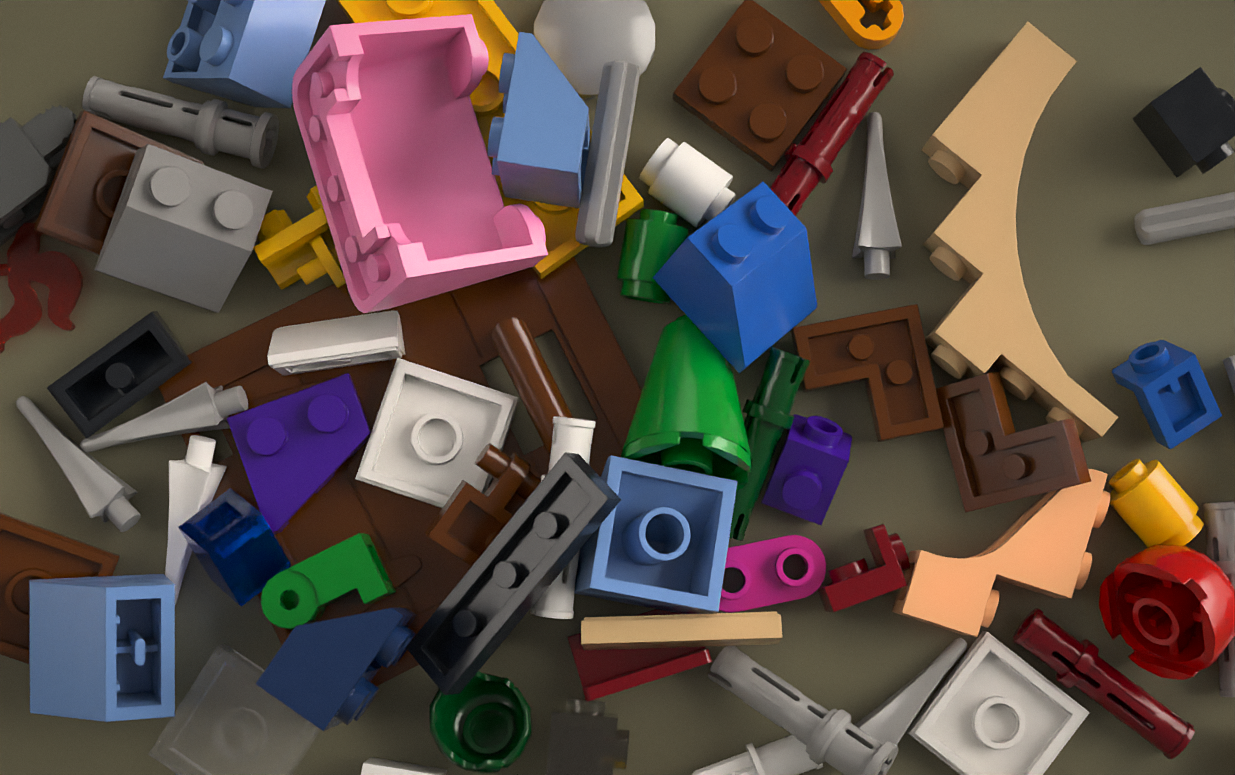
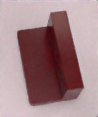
(620, 669)

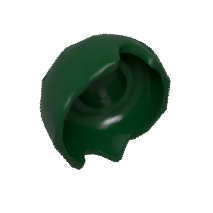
(482, 725)

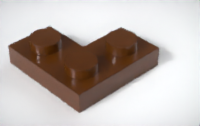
(886, 353)
(993, 459)

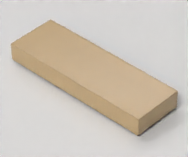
(681, 630)

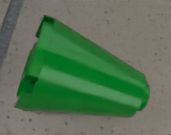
(690, 409)

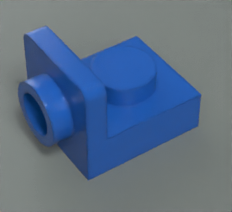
(1169, 391)

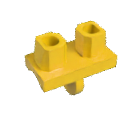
(299, 249)

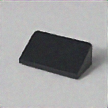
(120, 374)

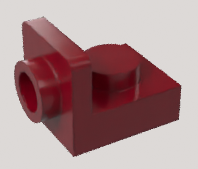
(856, 583)

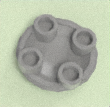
(591, 32)

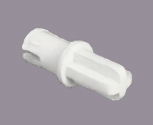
(779, 757)

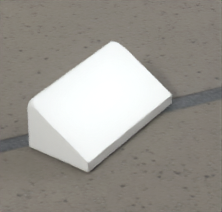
(336, 343)

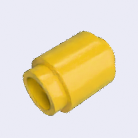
(1154, 504)

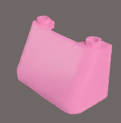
(407, 161)

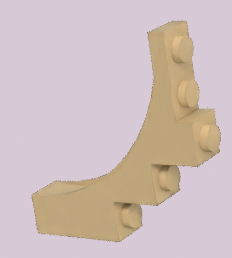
(977, 241)

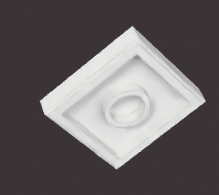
(433, 433)
(997, 715)

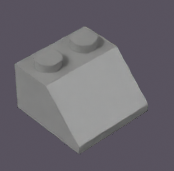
(182, 228)

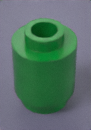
(644, 250)

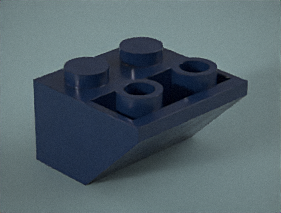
(330, 664)

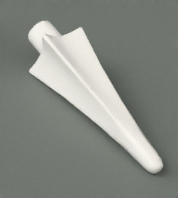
(190, 490)

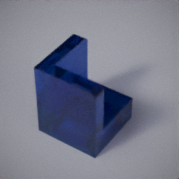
(235, 546)

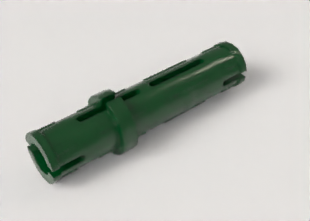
(764, 426)

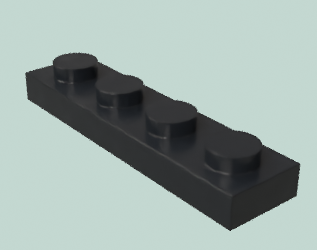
(512, 573)

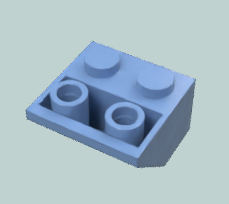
(243, 48)
(545, 130)
(102, 647)

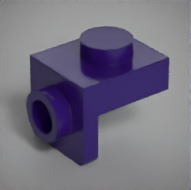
(808, 468)

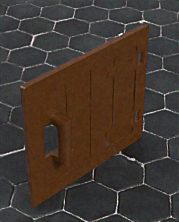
(453, 336)

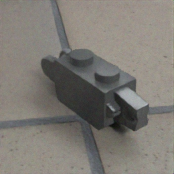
(29, 164)

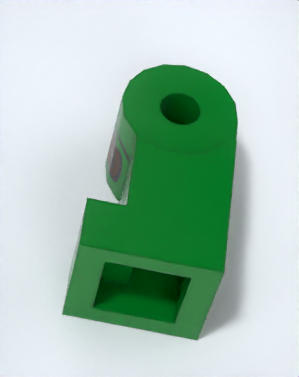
(308, 587)

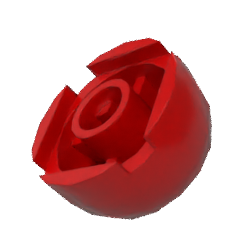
(1170, 609)

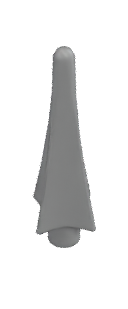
(877, 226)
(193, 411)
(95, 485)
(896, 714)

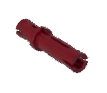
(813, 156)
(1081, 667)

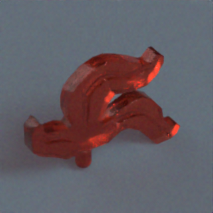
(48, 268)

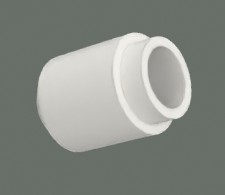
(687, 182)

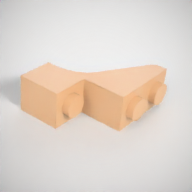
(1036, 553)

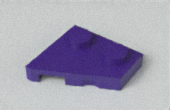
(298, 444)

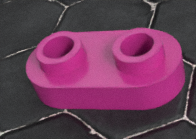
(764, 575)

